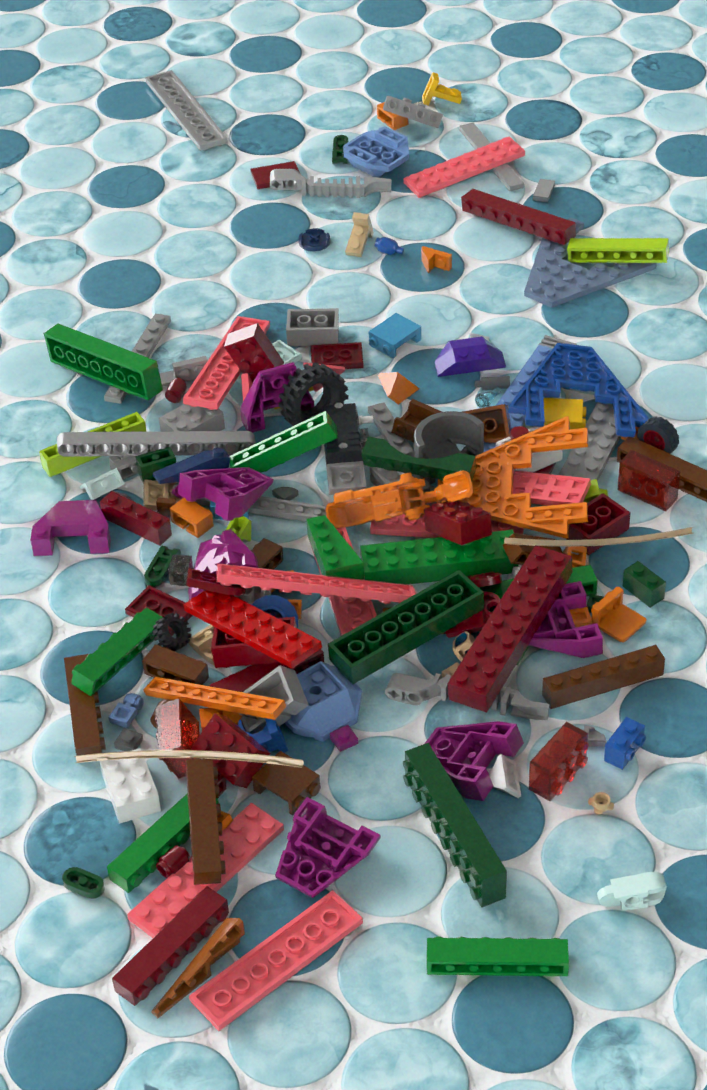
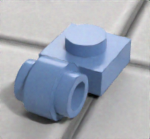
(125, 713)

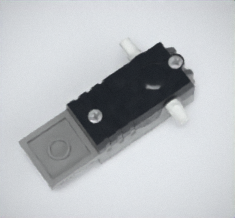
(344, 454)

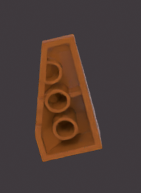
(495, 420)

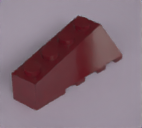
(135, 518)

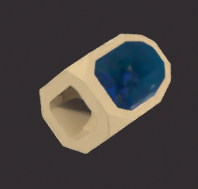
(462, 644)

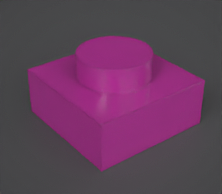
(344, 738)

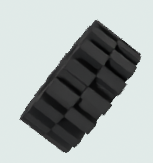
(179, 627)

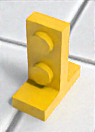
(440, 91)

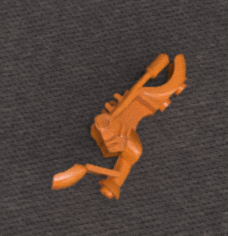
(394, 499)

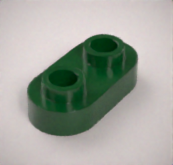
(84, 884)

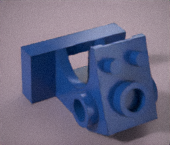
(270, 737)

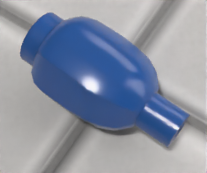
(388, 246)

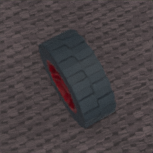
(659, 434)

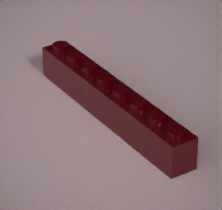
(519, 216)

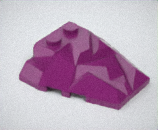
(222, 550)
(321, 849)

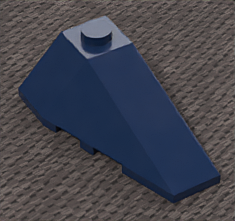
(205, 460)

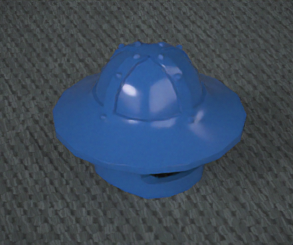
(276, 606)

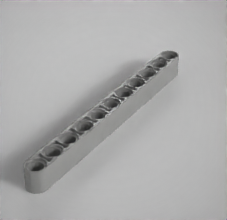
(138, 443)

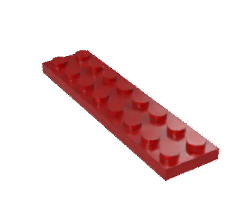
(253, 627)

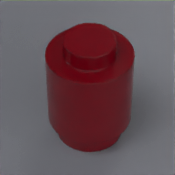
(175, 390)
(172, 861)

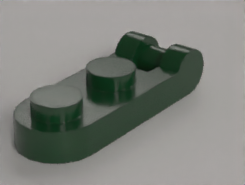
(337, 153)
(158, 568)

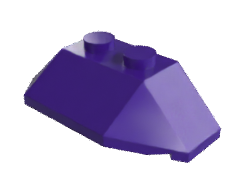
(468, 356)

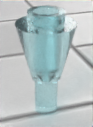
(486, 398)

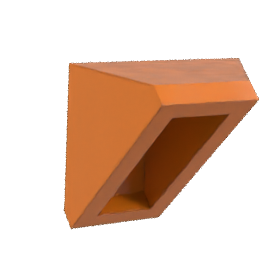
(397, 386)

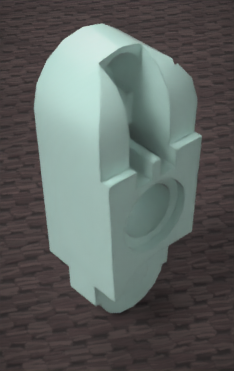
(634, 891)

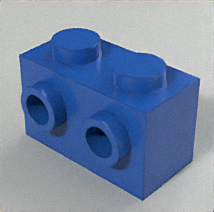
(624, 743)

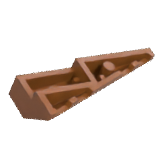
(199, 969)

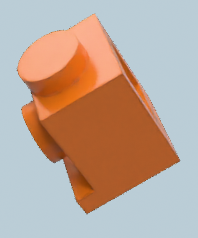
(577, 560)

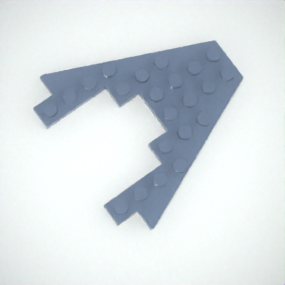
(559, 281)

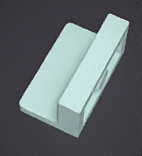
(103, 484)

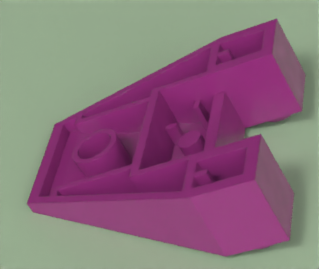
(265, 395)
(230, 488)
(71, 519)
(558, 629)
(468, 751)

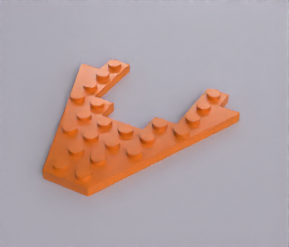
(494, 481)

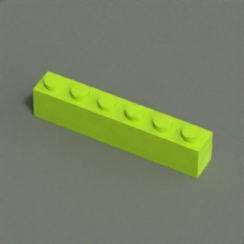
(618, 250)
(54, 463)

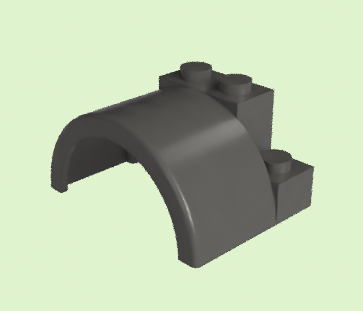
(441, 432)

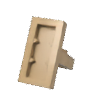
(361, 231)

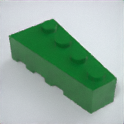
(332, 550)

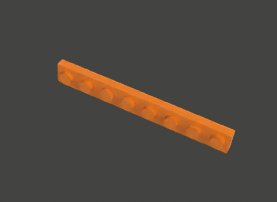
(215, 698)

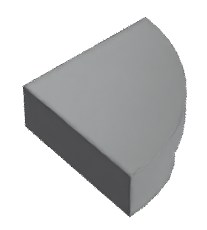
(594, 737)

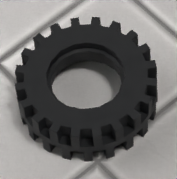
(299, 384)

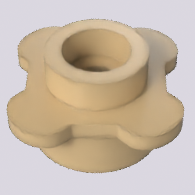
(601, 802)

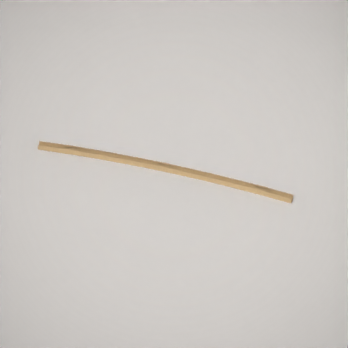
(596, 542)
(190, 754)

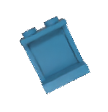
(393, 333)

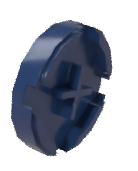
(314, 240)

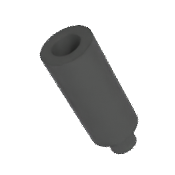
(489, 383)

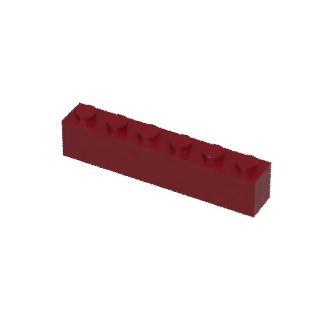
(250, 675)
(170, 946)

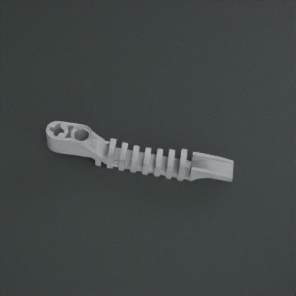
(291, 180)
(416, 690)

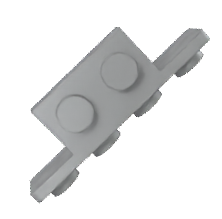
(412, 111)
(185, 370)

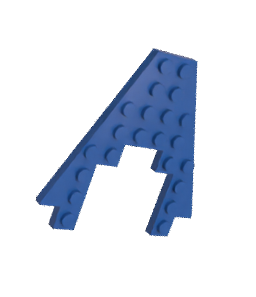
(577, 369)

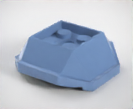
(377, 151)
(331, 702)

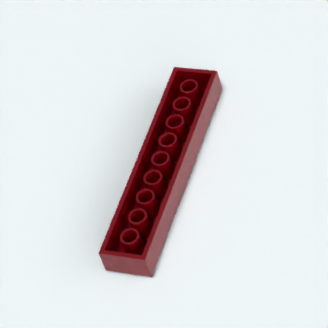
(510, 629)

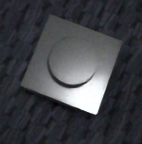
(128, 740)

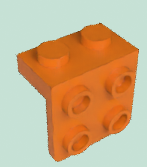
(615, 617)

